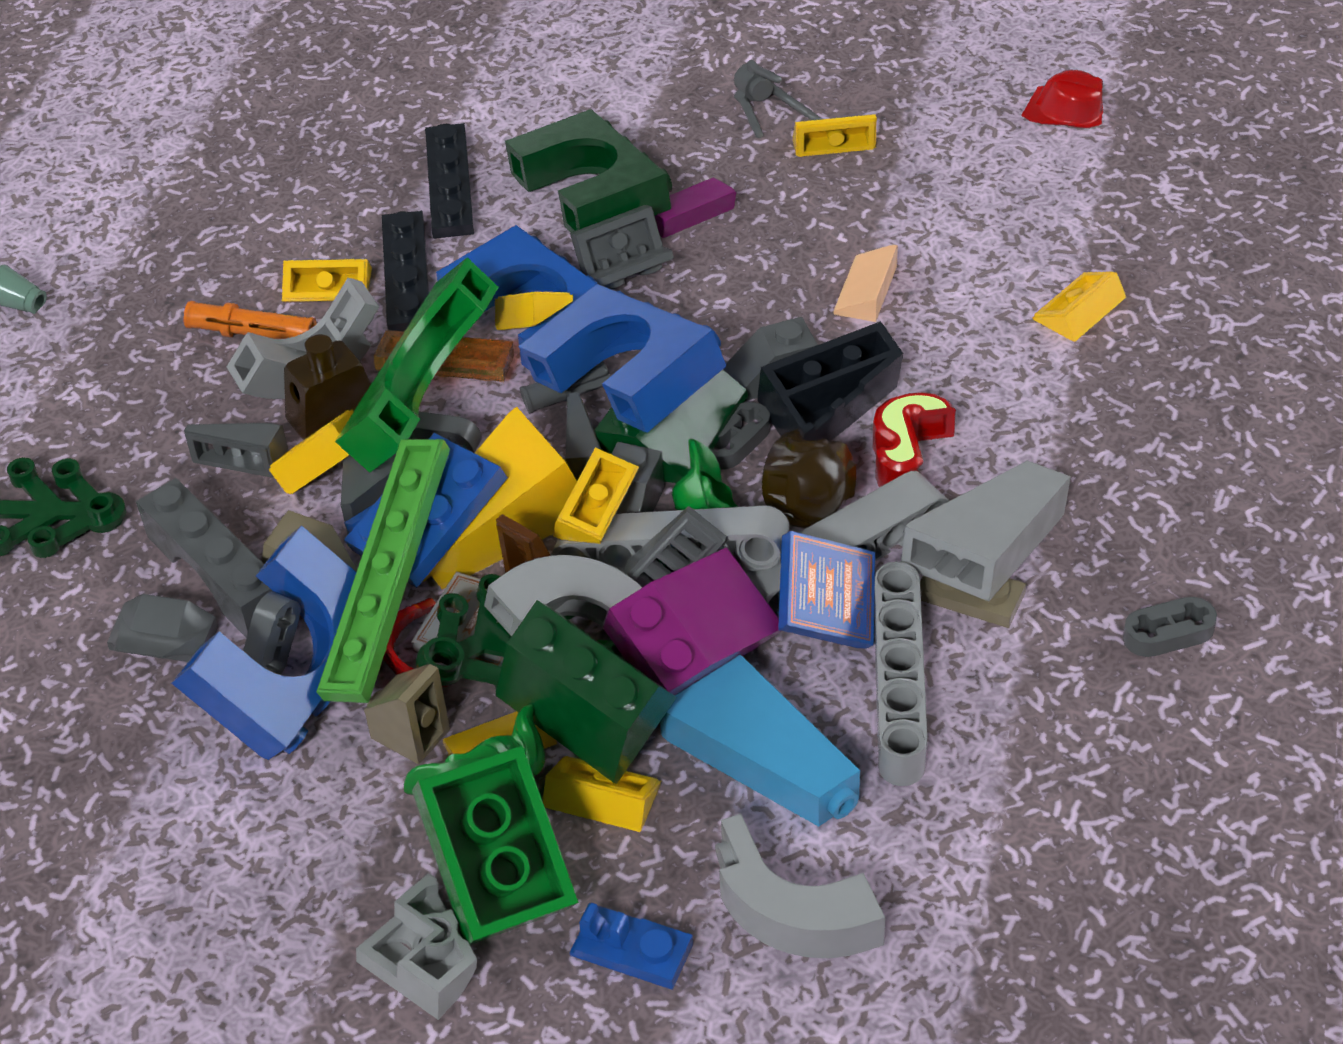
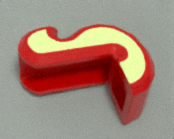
(899, 427)

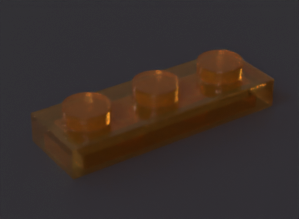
(469, 359)

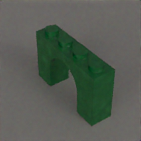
(589, 146)

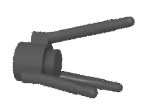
(756, 84)

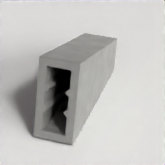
(988, 530)

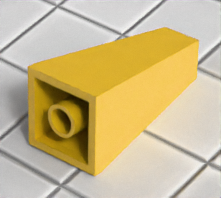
(530, 496)

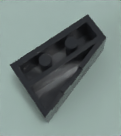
(830, 383)

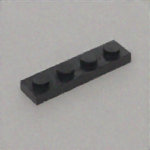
(449, 181)
(404, 267)

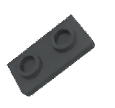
(620, 247)

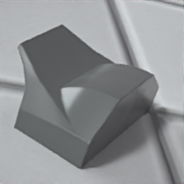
(161, 628)

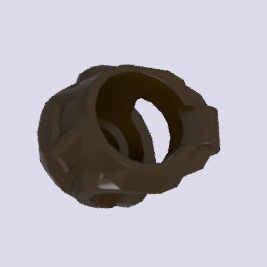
(808, 478)

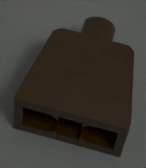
(322, 384)

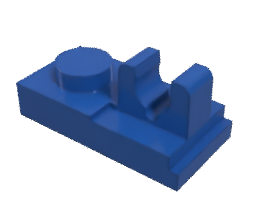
(632, 945)

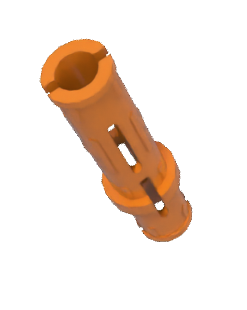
(231, 320)

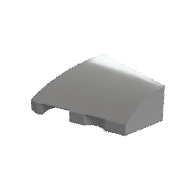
(439, 959)

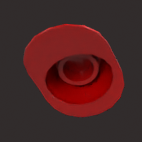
(1067, 99)

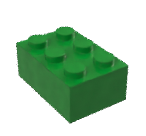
(494, 845)

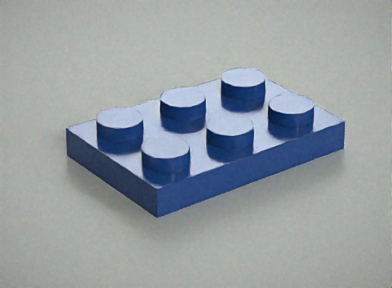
(461, 494)

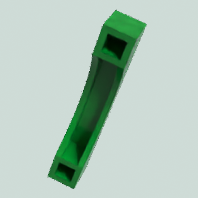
(394, 397)

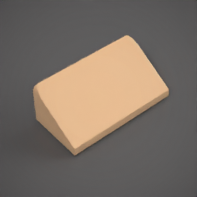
(867, 284)

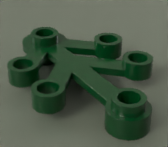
(93, 512)
(459, 656)

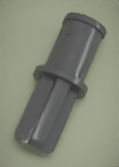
(539, 396)

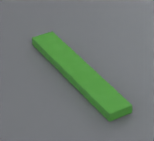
(383, 571)

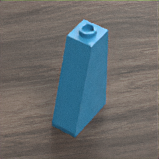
(763, 742)

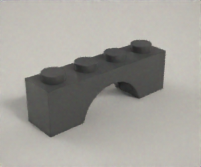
(192, 532)

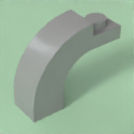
(261, 360)
(561, 582)
(793, 917)

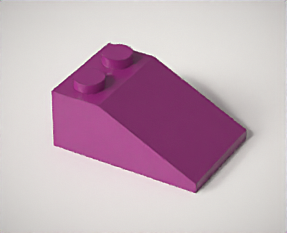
(691, 621)

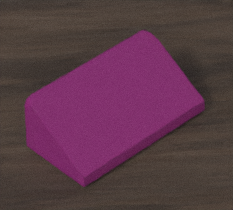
(695, 206)

